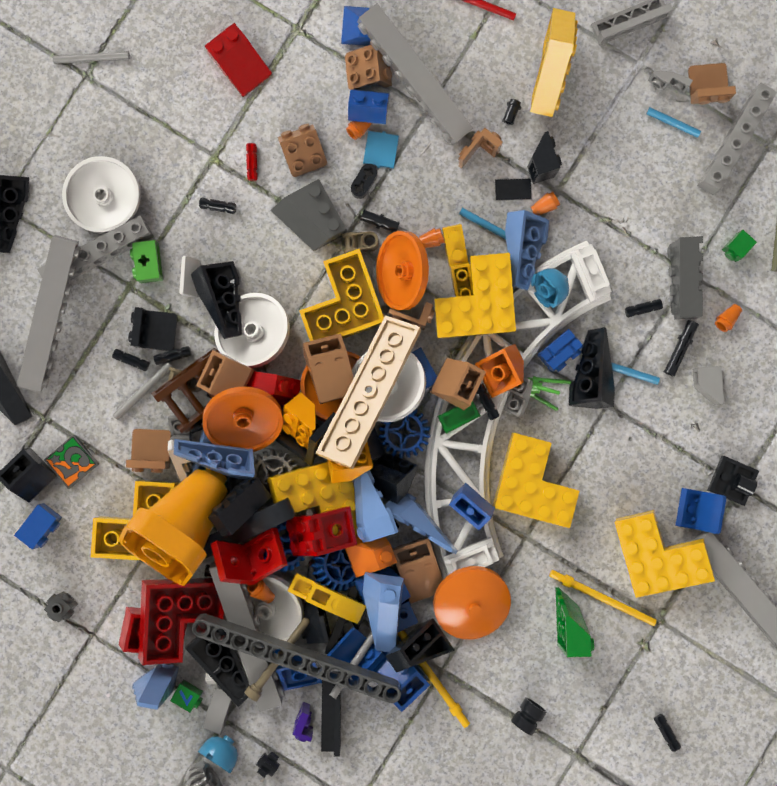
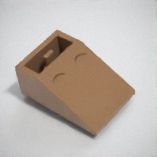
(328, 367)
(418, 568)

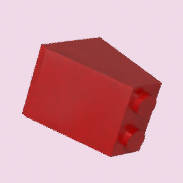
(278, 386)

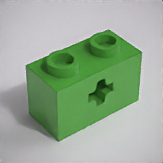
(153, 270)

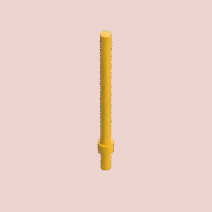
(569, 581)
(454, 708)

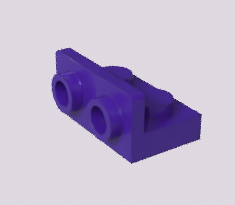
(302, 729)

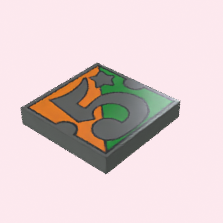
(71, 461)

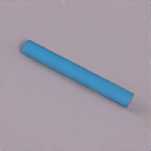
(673, 122)
(483, 223)
(634, 373)

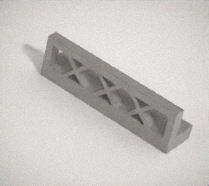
(632, 24)

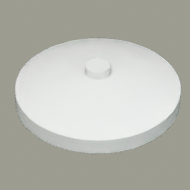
(101, 194)
(263, 331)
(406, 392)
(282, 614)

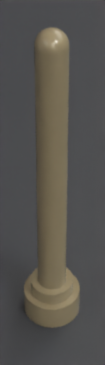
(254, 690)

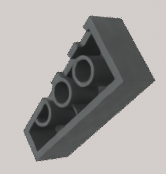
(686, 277)

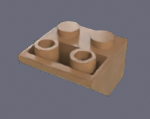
(223, 373)
(458, 382)

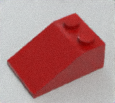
(238, 59)
(130, 630)

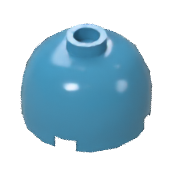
(551, 287)
(220, 752)

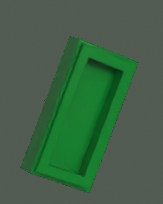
(457, 417)

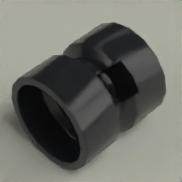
(527, 718)

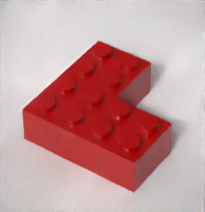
(164, 612)

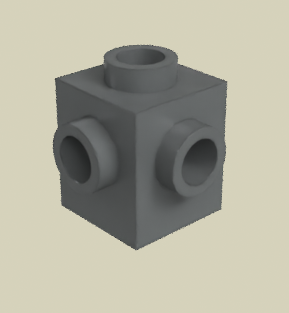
(66, 604)

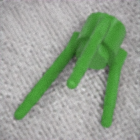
(537, 386)

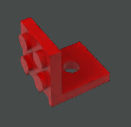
(314, 535)
(245, 562)

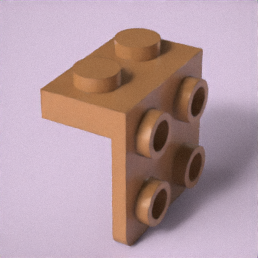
(367, 68)
(710, 84)
(488, 141)
(302, 150)
(426, 316)
(149, 450)

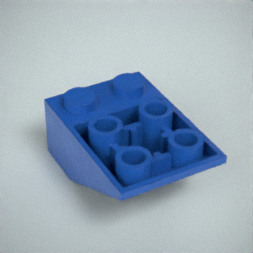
(411, 680)

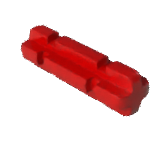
(251, 160)

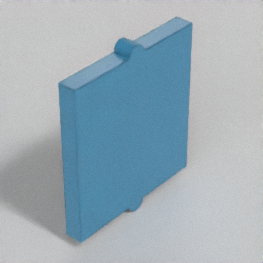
(381, 149)

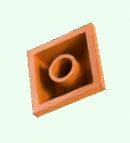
(503, 370)
(370, 556)

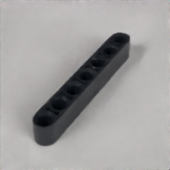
(256, 524)

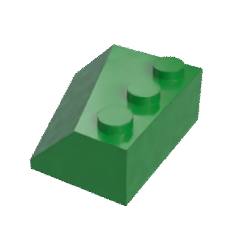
(572, 630)

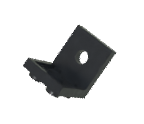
(307, 455)

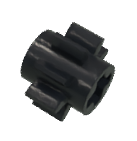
(267, 764)

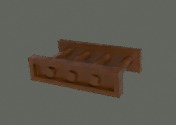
(180, 382)

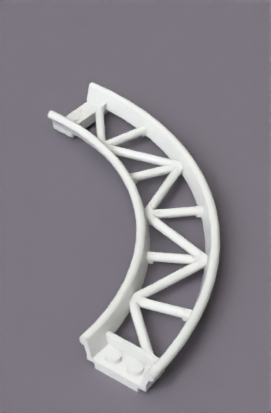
(597, 291)

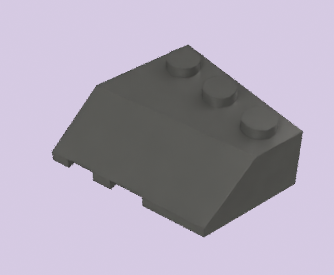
(311, 215)

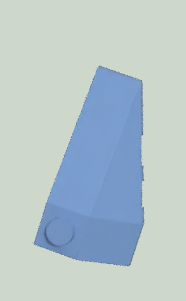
(524, 239)
(226, 460)
(413, 515)
(372, 517)
(383, 606)
(155, 686)

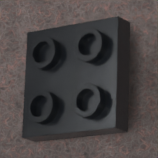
(734, 480)

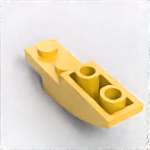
(457, 260)
(326, 598)

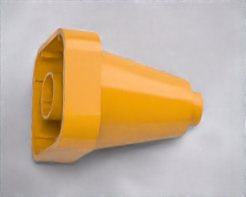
(177, 526)

